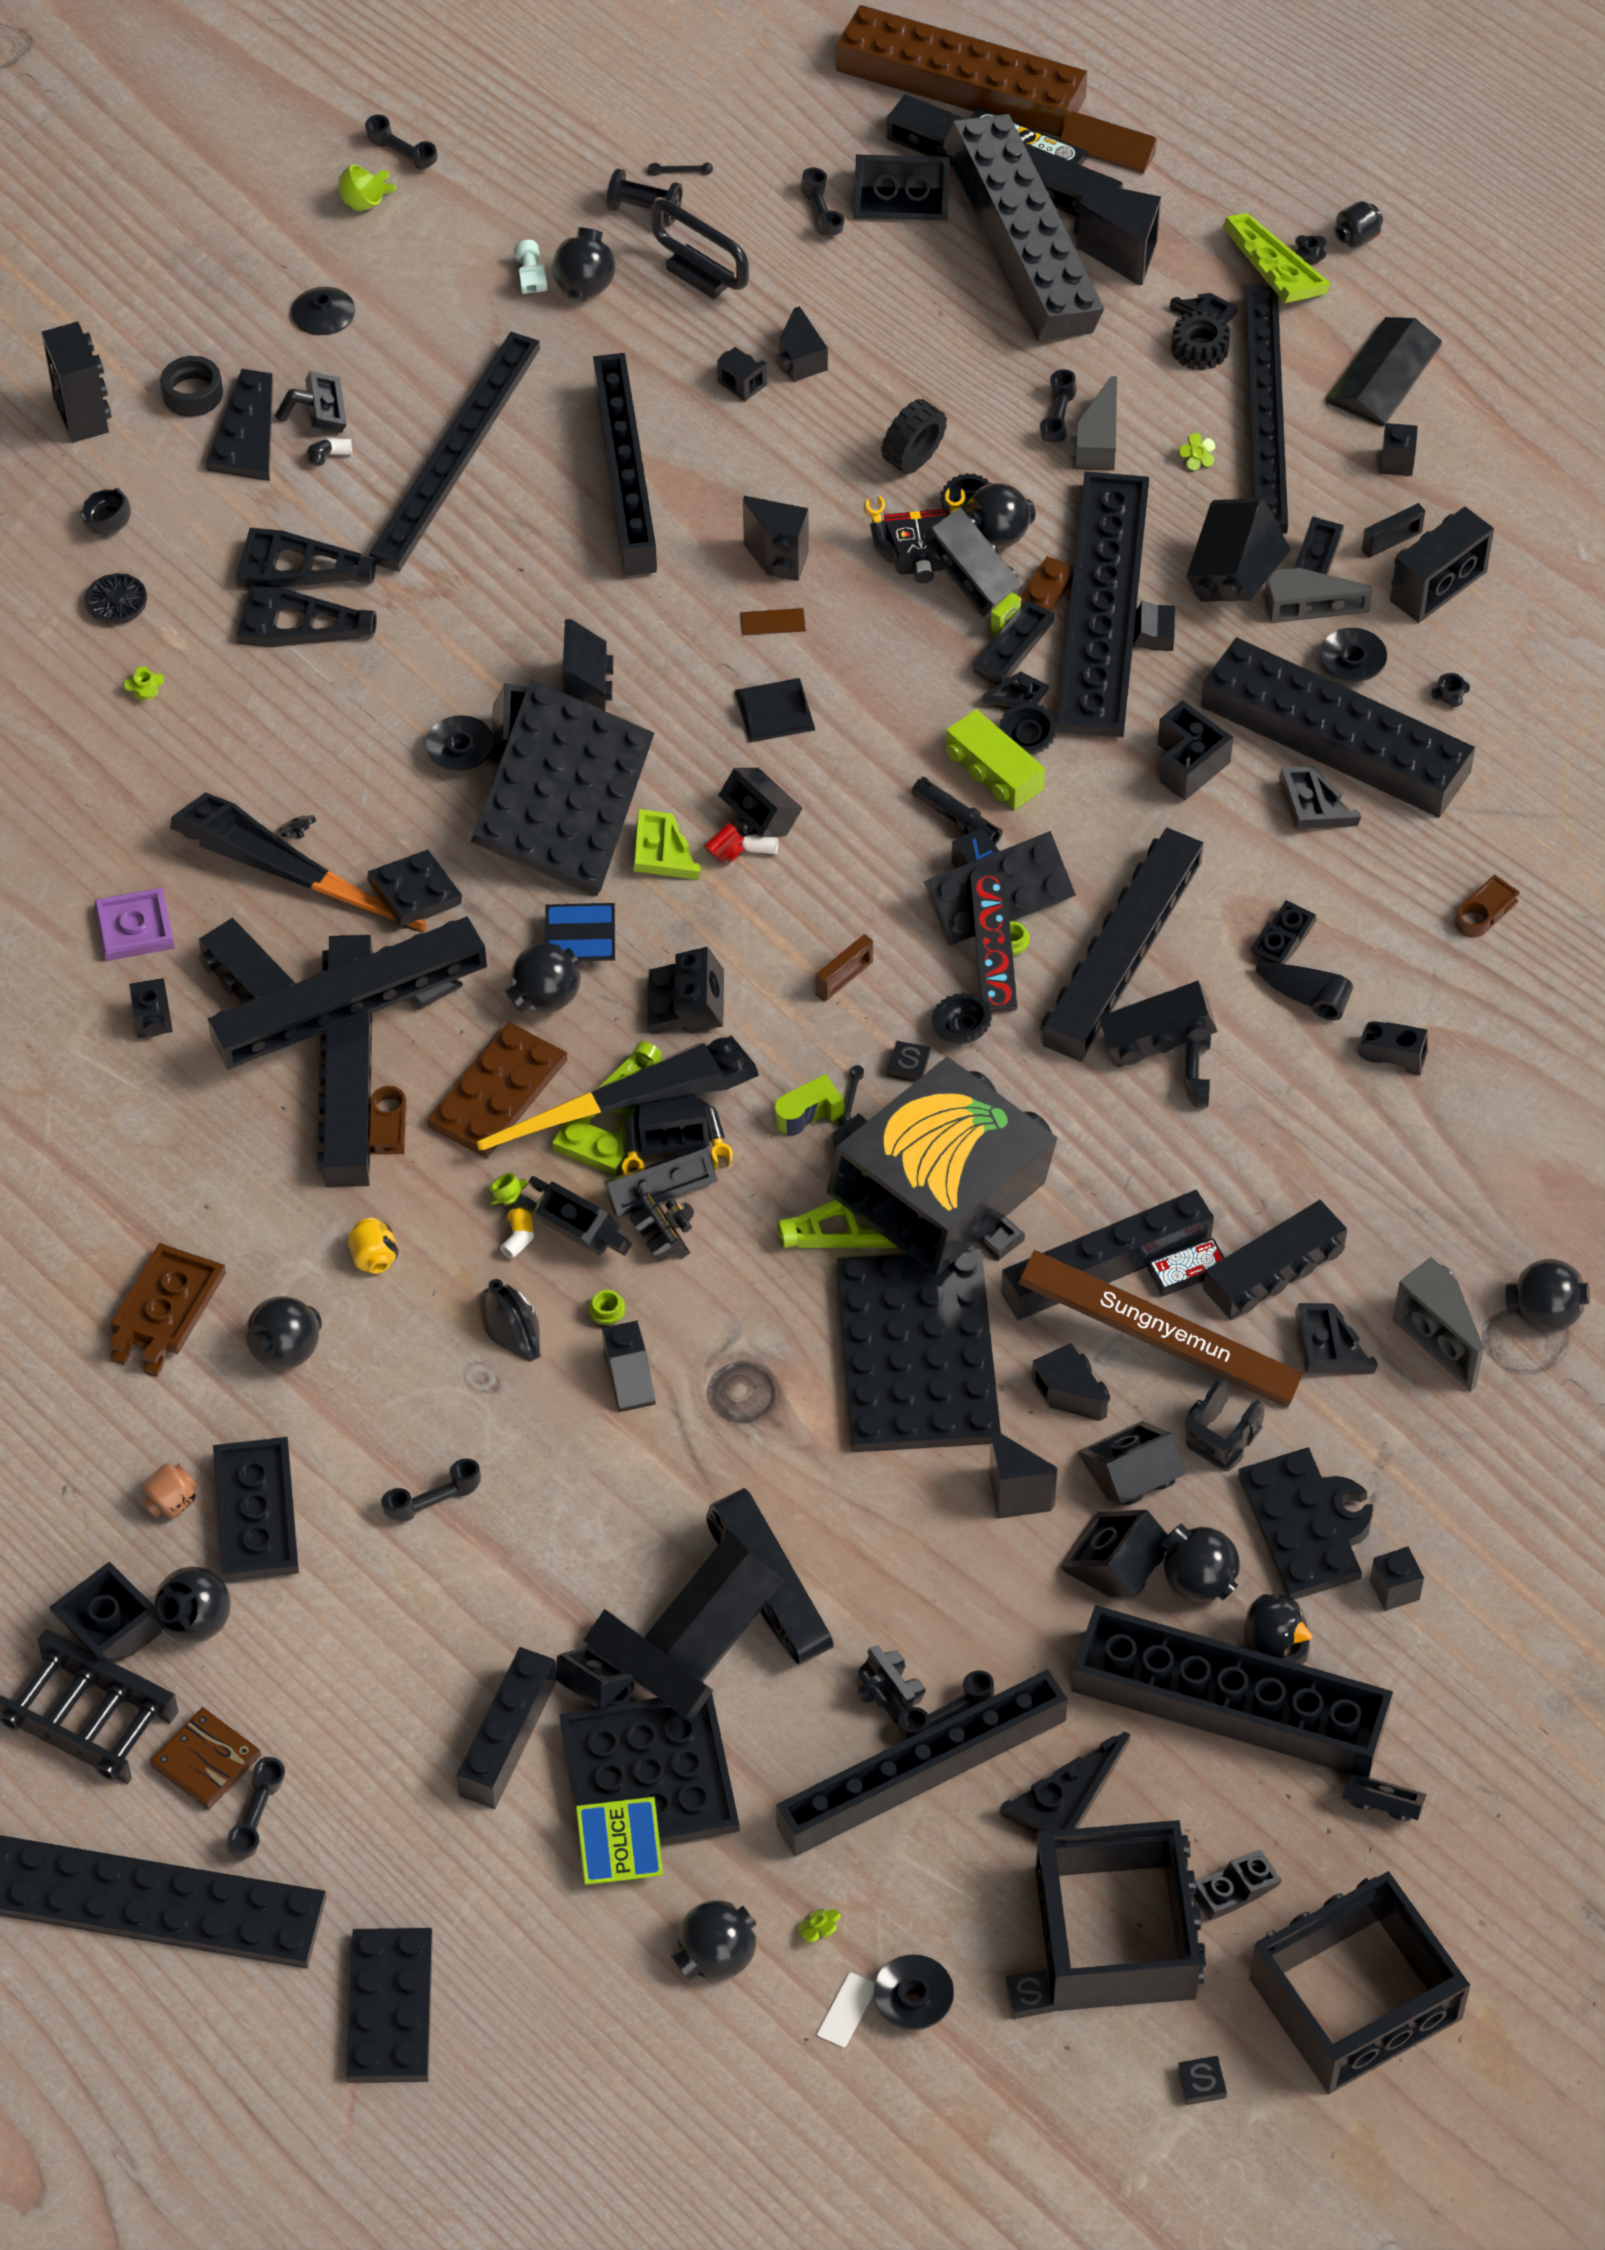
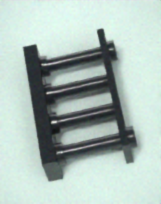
(120, 1687)

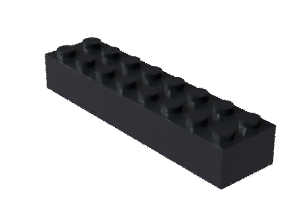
(1023, 227)
(1337, 727)
(1231, 1691)

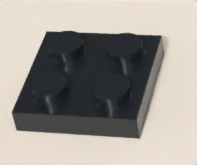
(414, 887)

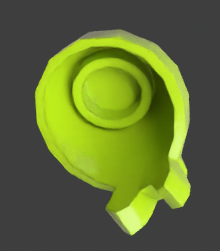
(362, 189)

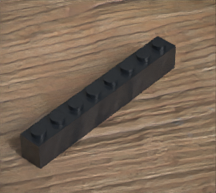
(926, 129)
(625, 464)
(1122, 943)
(347, 992)
(346, 1083)
(921, 1762)

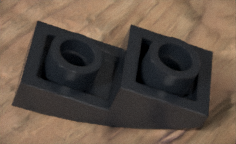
(1284, 934)
(1236, 1886)

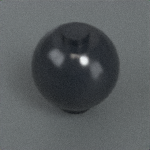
(583, 265)
(1001, 513)
(544, 978)
(1548, 1295)
(283, 1332)
(1200, 1563)
(192, 1604)
(715, 1941)

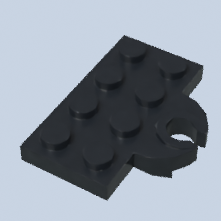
(1306, 1521)

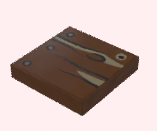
(205, 1758)

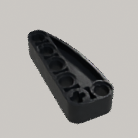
(790, 1609)

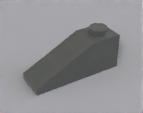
(1097, 431)
(1311, 595)

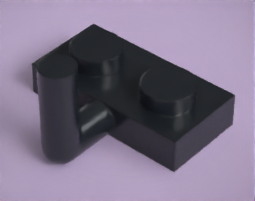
(324, 402)

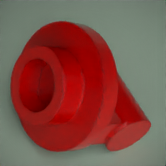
(725, 844)

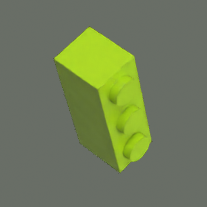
(995, 759)

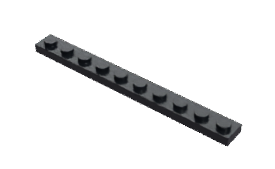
(1266, 401)
(454, 451)

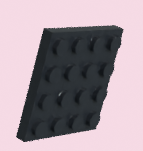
(656, 1753)

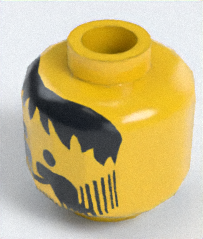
(372, 1244)

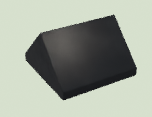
(1020, 1479)

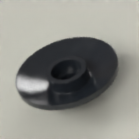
(323, 310)
(1353, 654)
(458, 733)
(913, 1976)

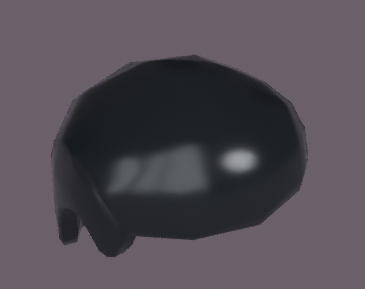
(106, 511)

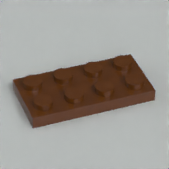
(497, 1088)

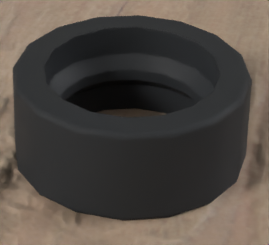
(189, 368)

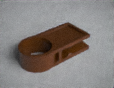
(1490, 902)
(387, 1128)

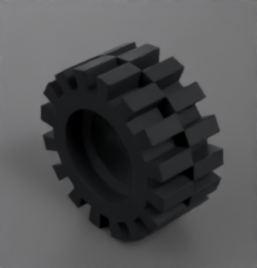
(1200, 353)

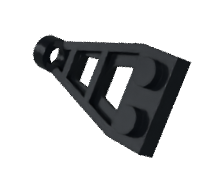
(262, 553)
(263, 609)

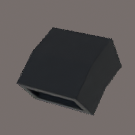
(1155, 626)

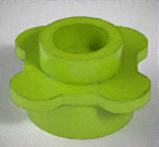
(144, 683)
(506, 1189)

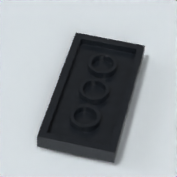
(1033, 882)
(255, 1509)
(390, 2005)

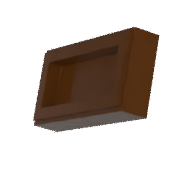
(844, 967)

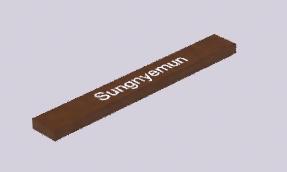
(1161, 1328)

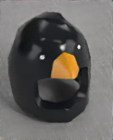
(1276, 1624)

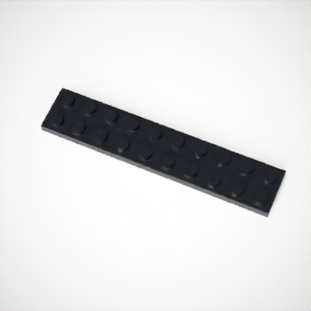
(1103, 605)
(159, 1902)

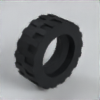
(914, 436)

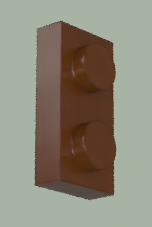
(1049, 583)

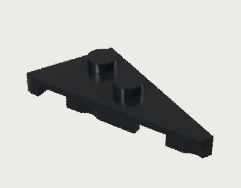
(1069, 1792)

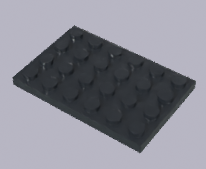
(563, 787)
(917, 1353)

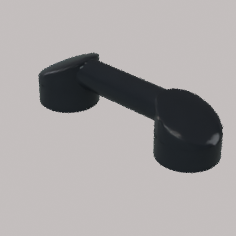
(380, 133)
(813, 188)
(1063, 390)
(1196, 1088)
(465, 1479)
(977, 1688)
(266, 1781)

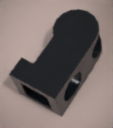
(1394, 1045)

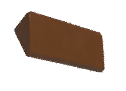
(1110, 142)

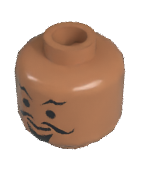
(169, 1491)

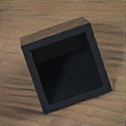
(1118, 228)
(1236, 550)

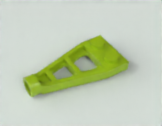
(596, 1146)
(814, 1238)

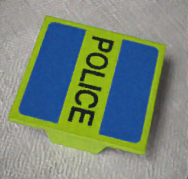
(619, 1840)

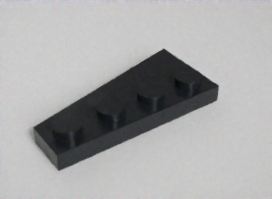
(246, 429)

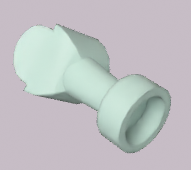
(531, 275)

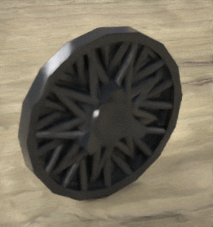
(116, 598)

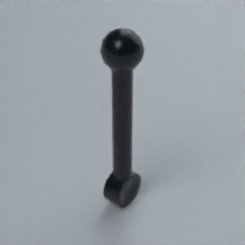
(655, 168)
(856, 1074)

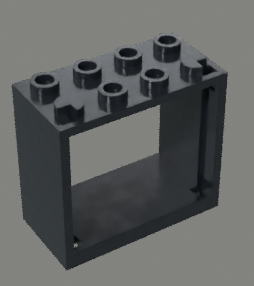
(1119, 1850)
(1393, 2033)

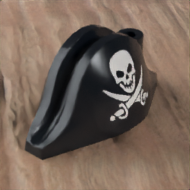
(511, 1320)

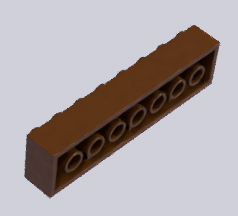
(960, 70)

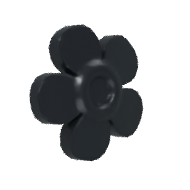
(297, 825)

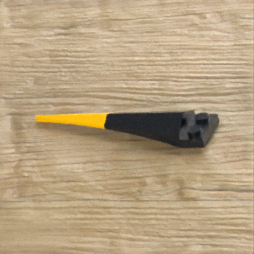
(684, 1073)

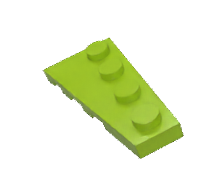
(1275, 261)

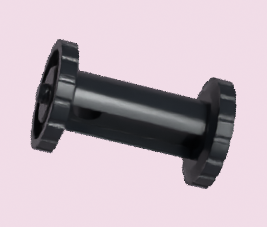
(640, 194)

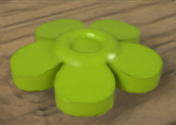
(1197, 451)
(820, 1923)

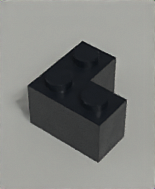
(1194, 749)

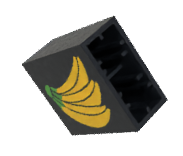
(942, 1164)

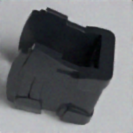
(1209, 1445)

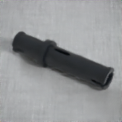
(966, 818)

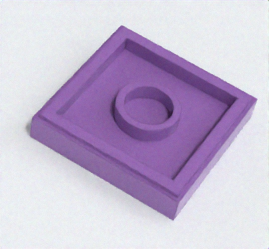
(134, 924)

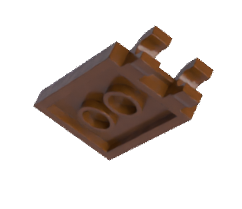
(164, 1306)

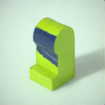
(807, 1105)

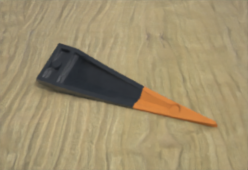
(237, 835)

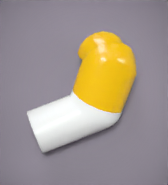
(522, 1231)

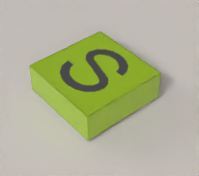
(1004, 612)

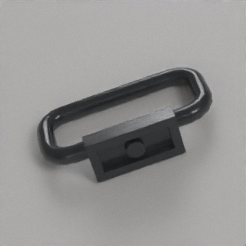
(692, 264)

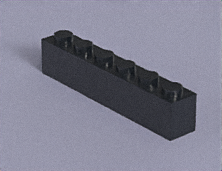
(1118, 1248)

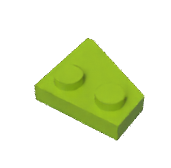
(661, 847)

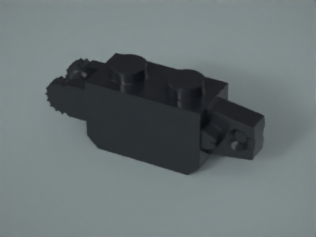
(575, 1217)

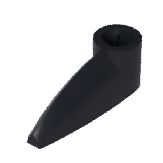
(1319, 989)

